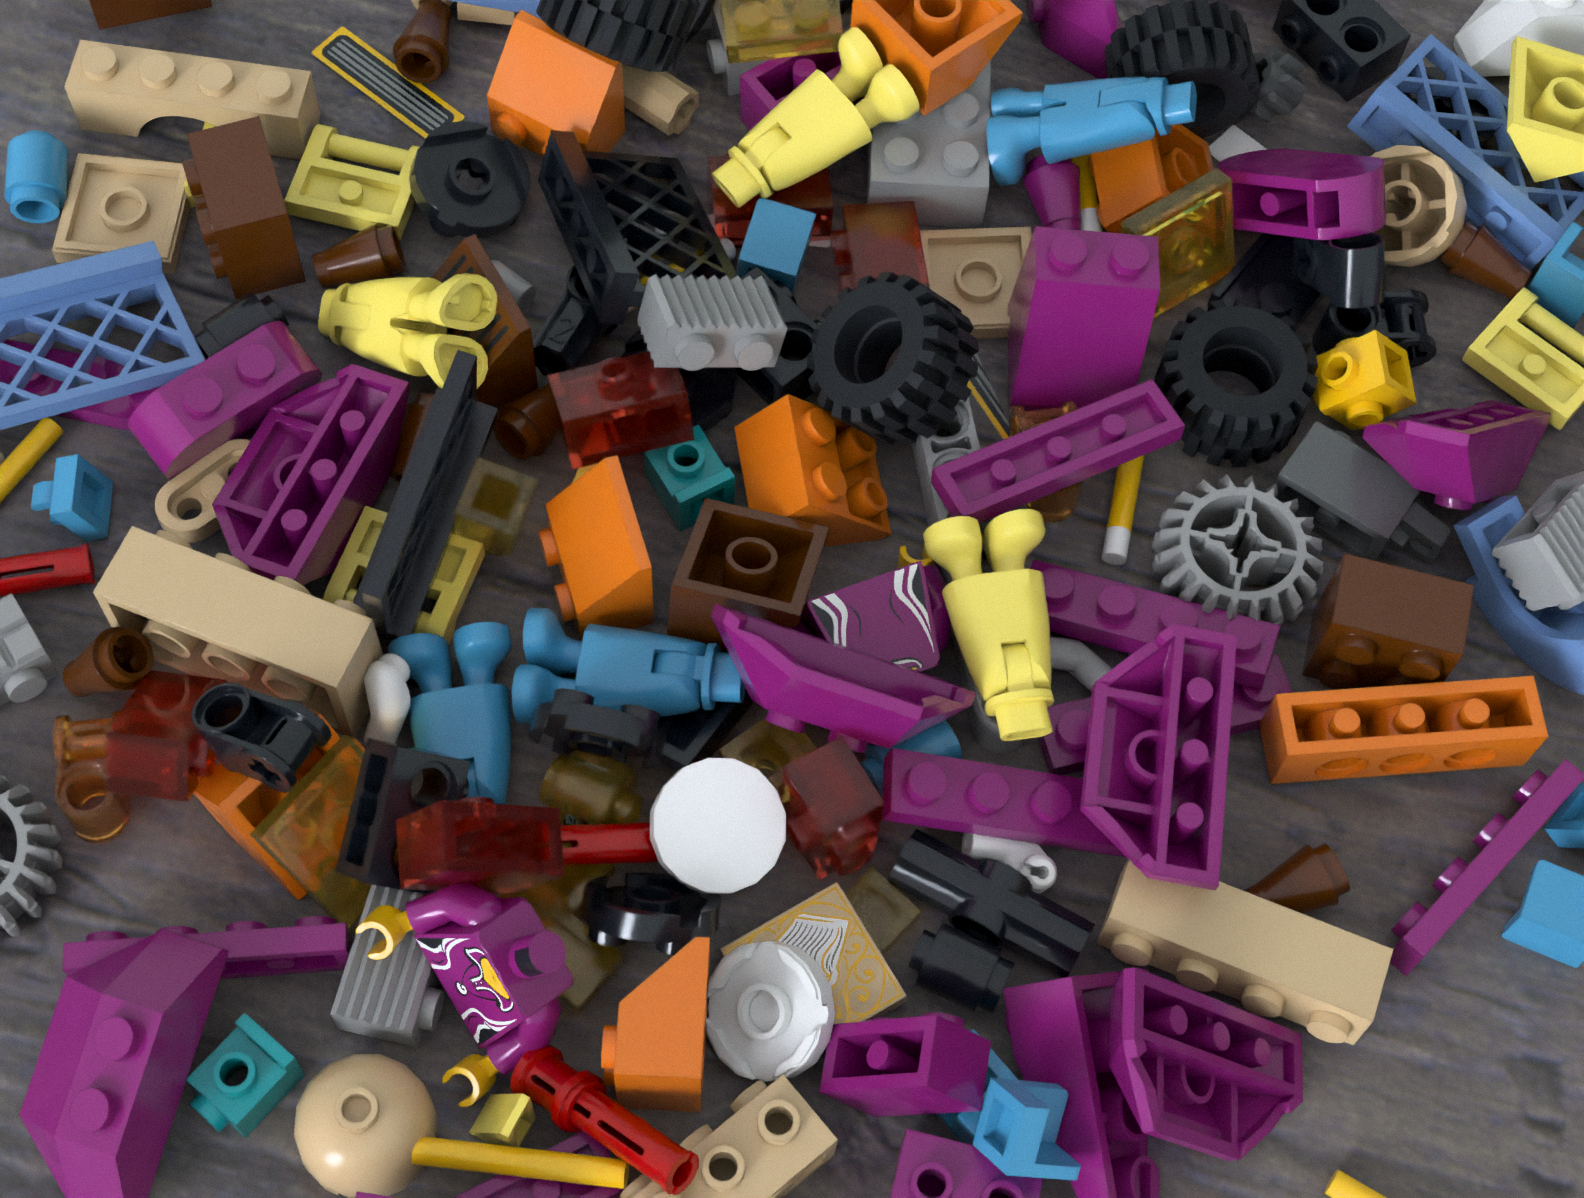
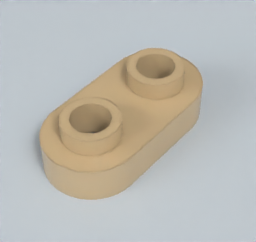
(197, 490)

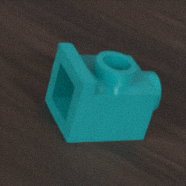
(684, 487)
(269, 1078)

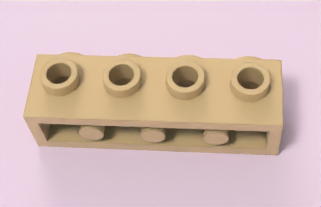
(1249, 951)
(756, 1152)

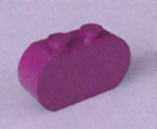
(1306, 193)
(222, 397)

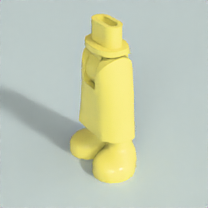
(818, 123)
(407, 320)
(999, 615)

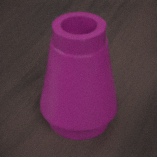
(1054, 192)

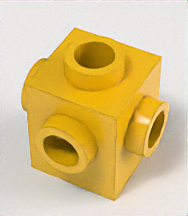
(1363, 380)

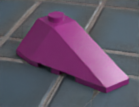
(1062, 1040)

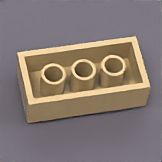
(241, 627)

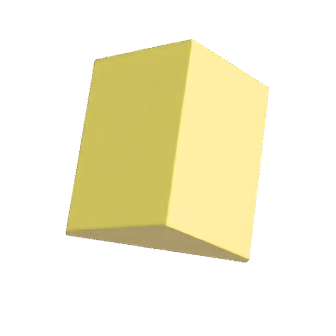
(1546, 108)

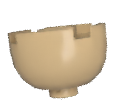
(1422, 205)
(362, 1125)

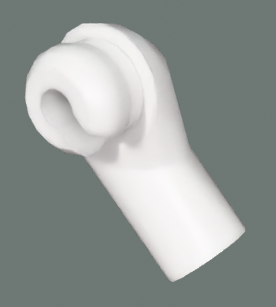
(387, 697)
(1022, 856)

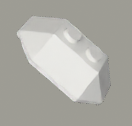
(1489, 32)

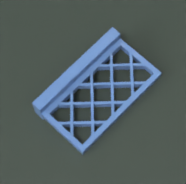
(1498, 203)
(82, 288)

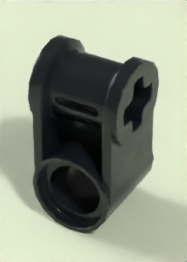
(1343, 269)
(1390, 318)
(258, 733)

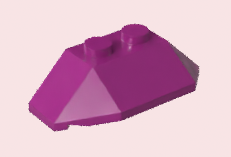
(1076, 30)
(1461, 452)
(312, 474)
(833, 685)
(1163, 754)
(120, 1063)
(1200, 1066)

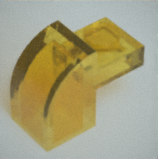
(494, 506)

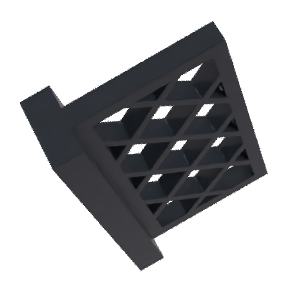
(597, 232)
(425, 503)

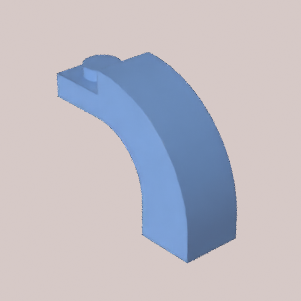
(1544, 638)

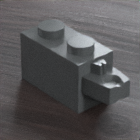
(1358, 498)

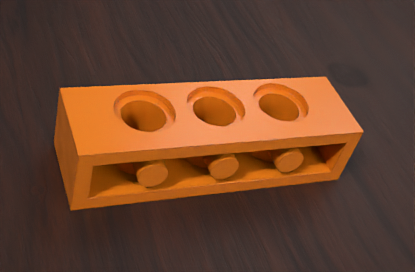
(1402, 729)

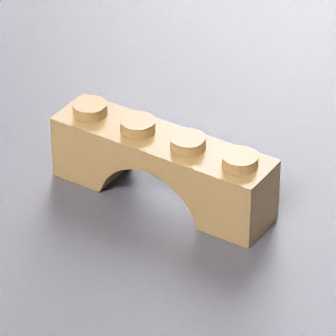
(127, 86)

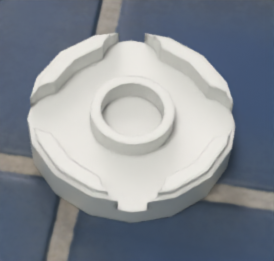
(718, 826)
(769, 1010)

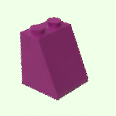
(1080, 316)

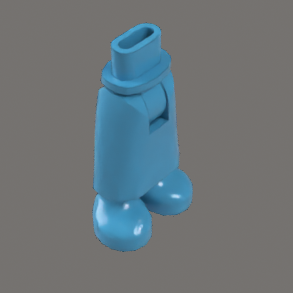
(1081, 119)
(621, 669)
(468, 719)

